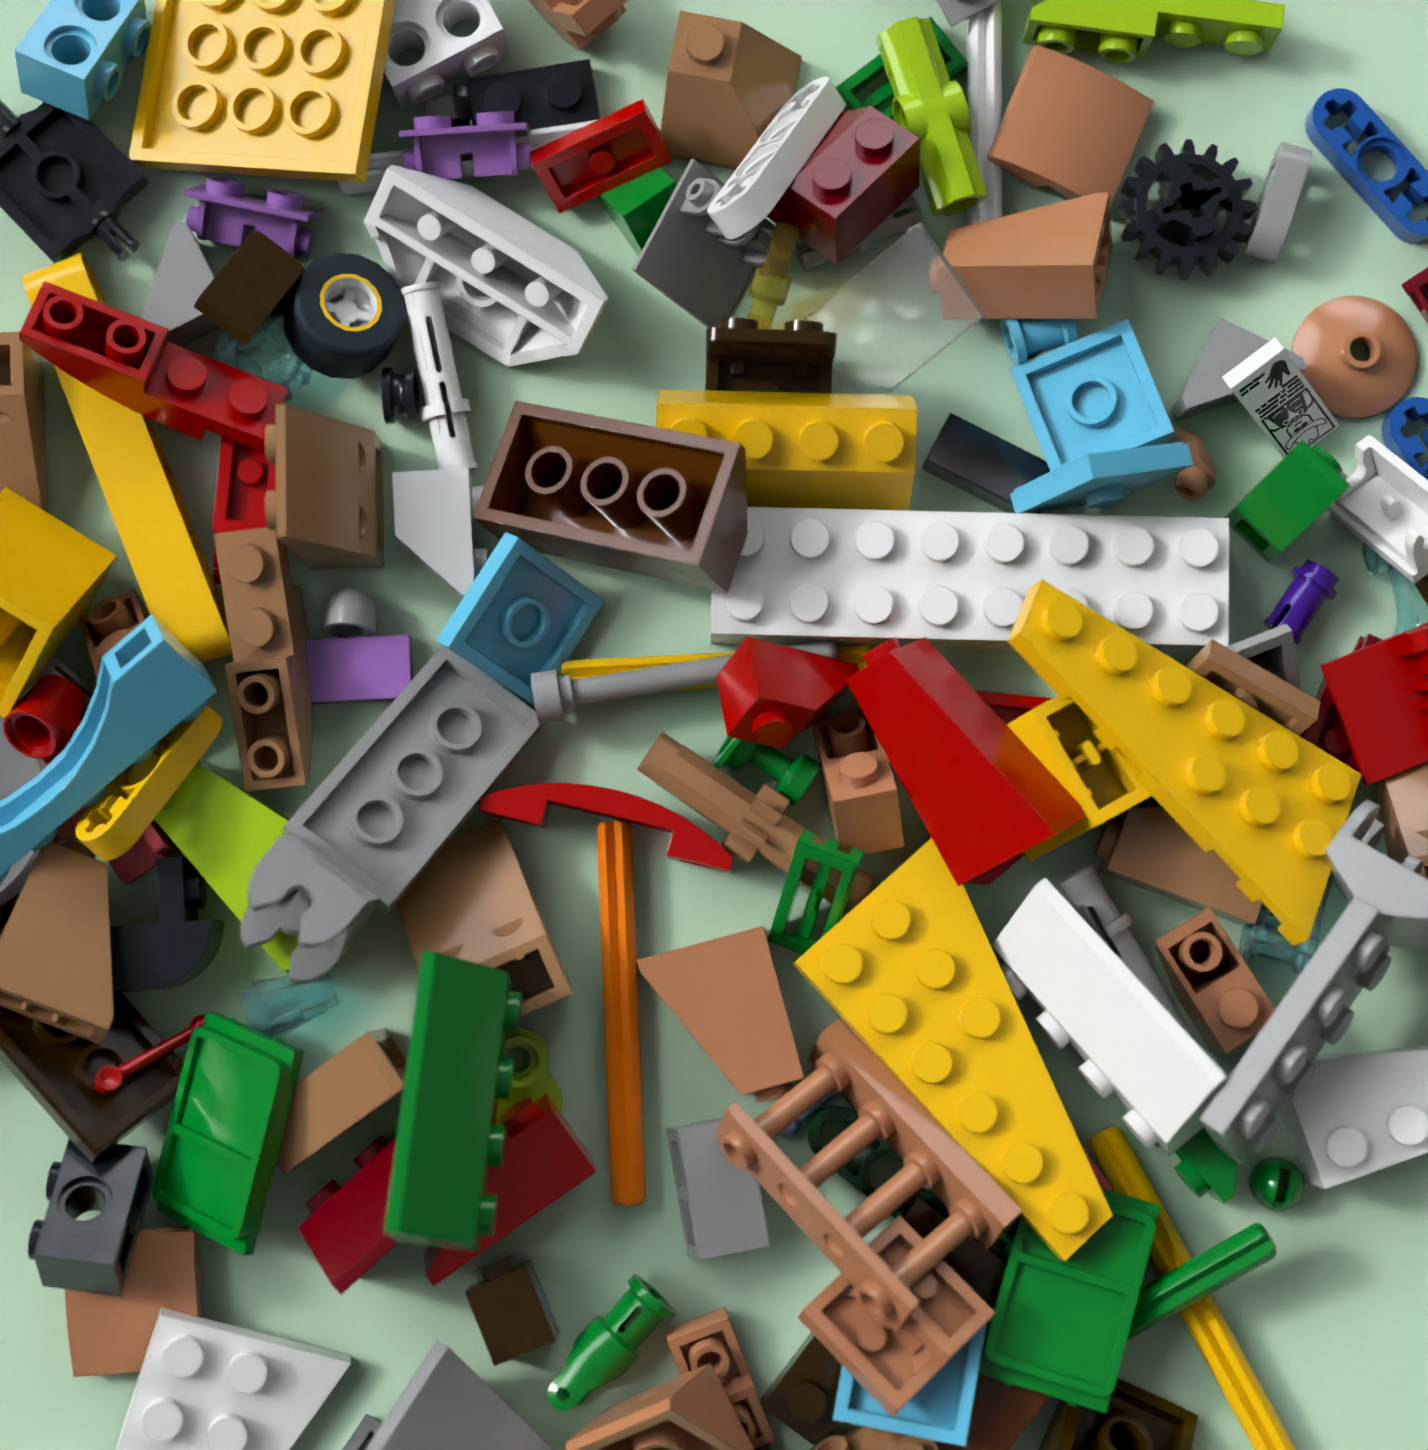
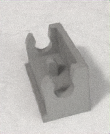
(716, 1200)

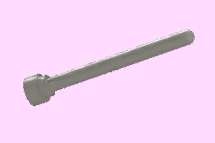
(559, 694)

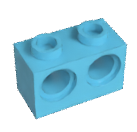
(79, 52)

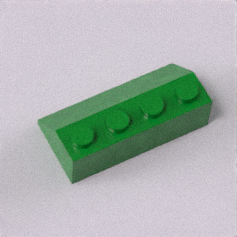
(451, 1105)

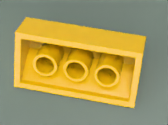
(808, 445)

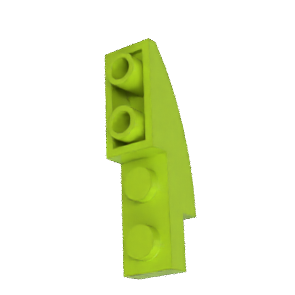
(1127, 27)

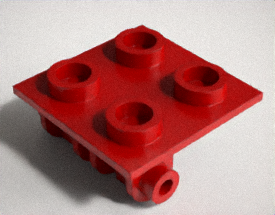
(1384, 702)

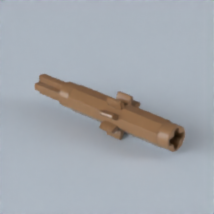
(750, 819)

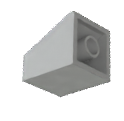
(452, 1410)

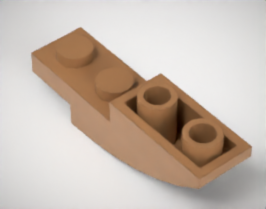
(269, 659)

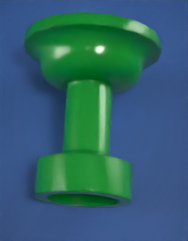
(793, 775)

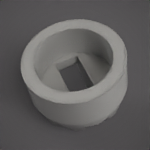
(351, 614)

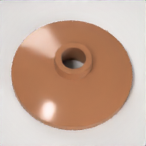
(1347, 385)

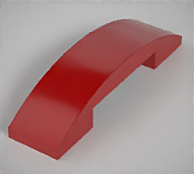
(532, 805)

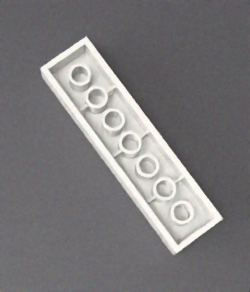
(967, 575)

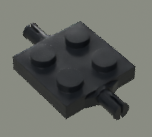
(64, 181)

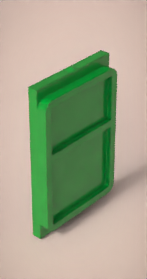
(226, 1130)
(1068, 1321)

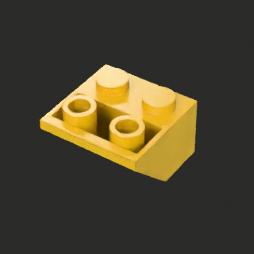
(1095, 776)

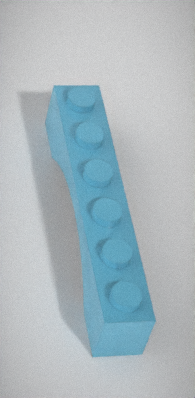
(139, 697)

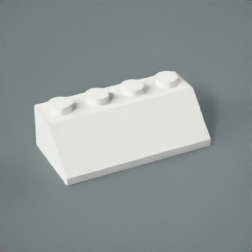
(1108, 1019)

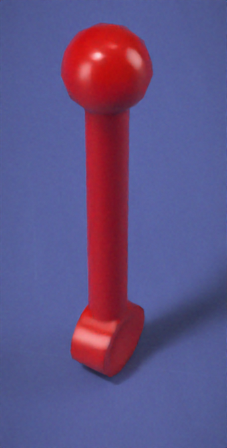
(110, 1077)

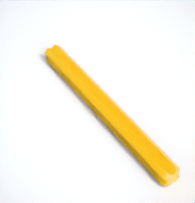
(1202, 1317)

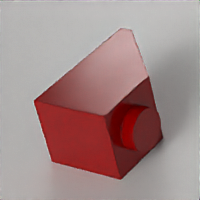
(778, 691)

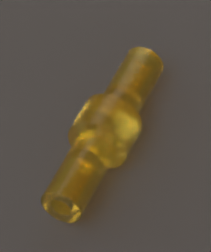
(771, 281)

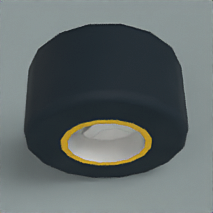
(360, 299)

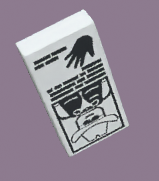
(1280, 398)

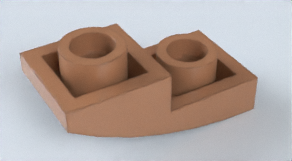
(715, 1342)

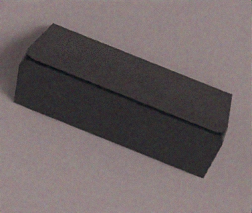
(981, 463)

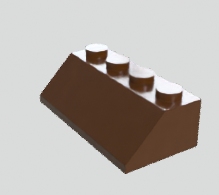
(619, 495)

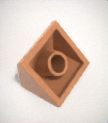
(675, 1415)

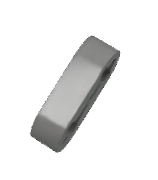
(1277, 202)

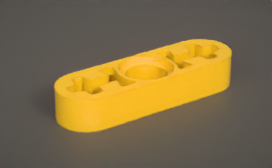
(143, 789)

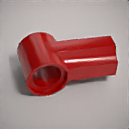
(45, 718)

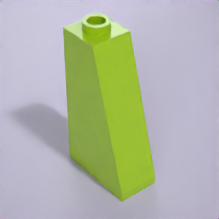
(224, 838)

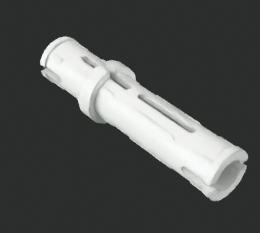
(425, 305)
(1099, 911)

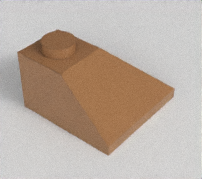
(723, 89)

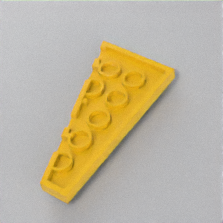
(1203, 754)
(938, 1013)

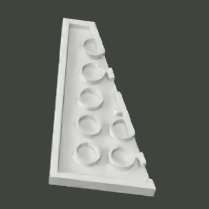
(225, 1387)

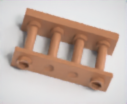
(887, 1114)

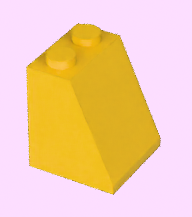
(44, 590)

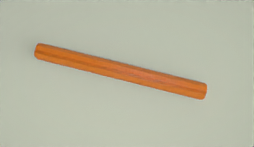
(621, 1013)

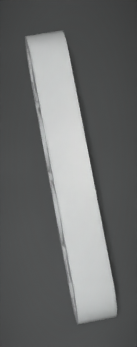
(776, 158)

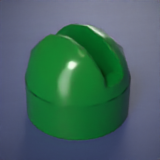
(1265, 1181)

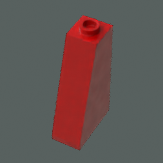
(958, 760)

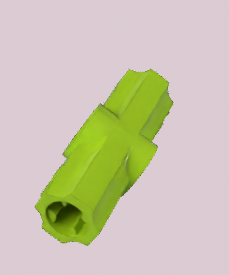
(934, 112)

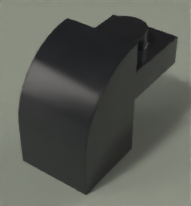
(178, 945)

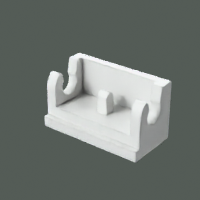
(1387, 508)

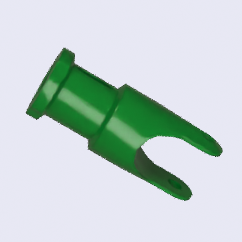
(606, 1347)

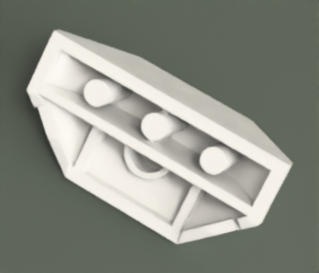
(499, 275)

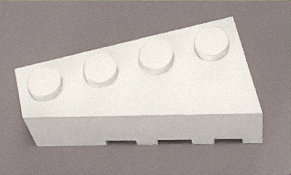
(1360, 1114)

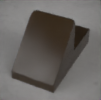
(251, 288)

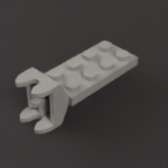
(385, 812)
(1383, 911)

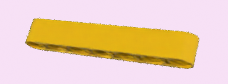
(142, 495)

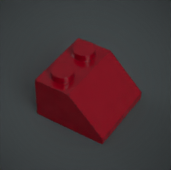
(851, 182)
(350, 1219)

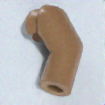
(1196, 480)

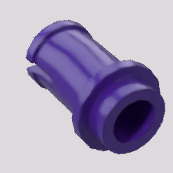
(1303, 598)

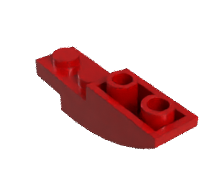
(147, 374)

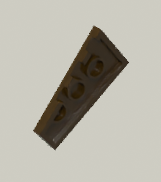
(808, 1384)

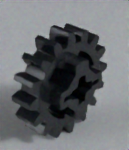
(1181, 182)

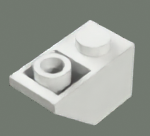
(438, 523)

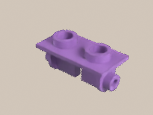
(492, 143)
(227, 210)

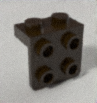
(769, 359)

